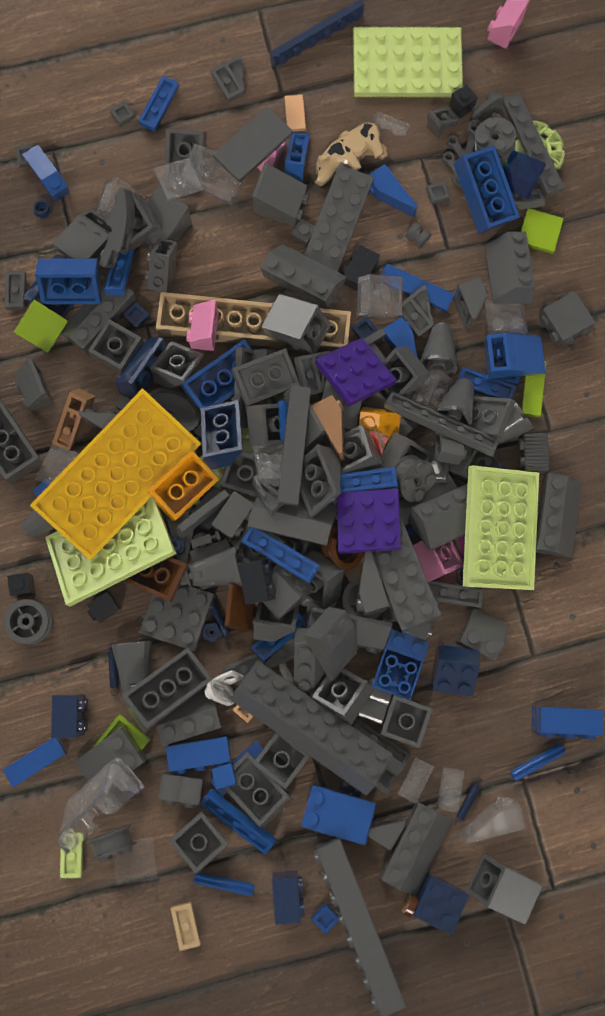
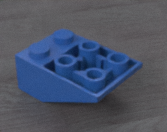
(513, 355)
(400, 664)

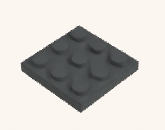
(180, 620)

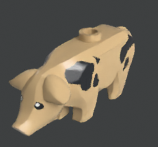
(349, 151)

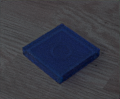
(522, 173)

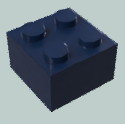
(455, 670)
(69, 716)
(286, 891)
(440, 903)

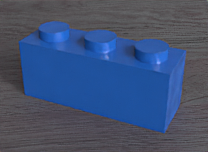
(198, 754)

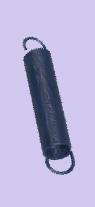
(220, 621)
(113, 672)
(467, 803)

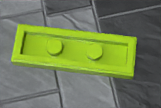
(533, 394)

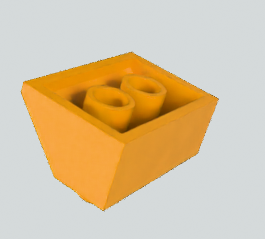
(380, 420)
(182, 486)

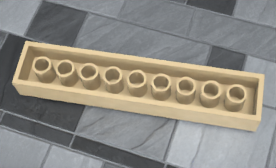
(240, 321)

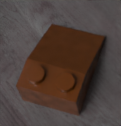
(160, 578)
(237, 613)

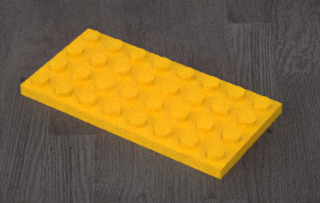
(114, 474)

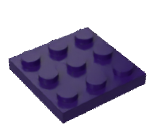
(355, 371)
(369, 521)

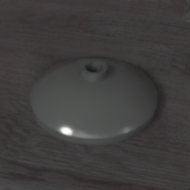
(178, 406)

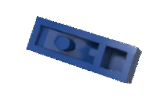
(297, 155)
(46, 173)
(390, 191)
(400, 335)

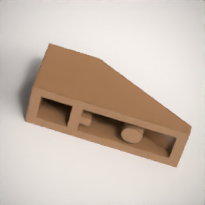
(331, 417)
(71, 422)

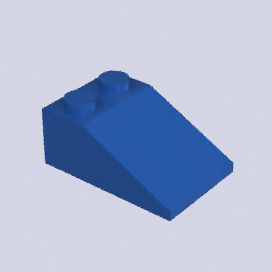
(338, 814)

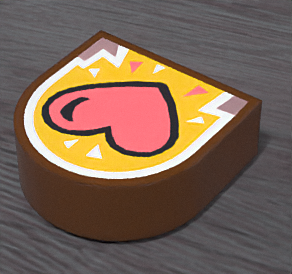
(410, 905)

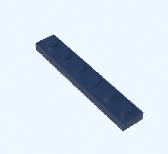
(317, 33)

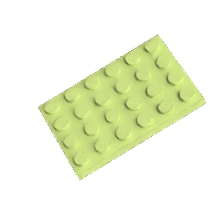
(407, 61)
(500, 528)
(133, 549)

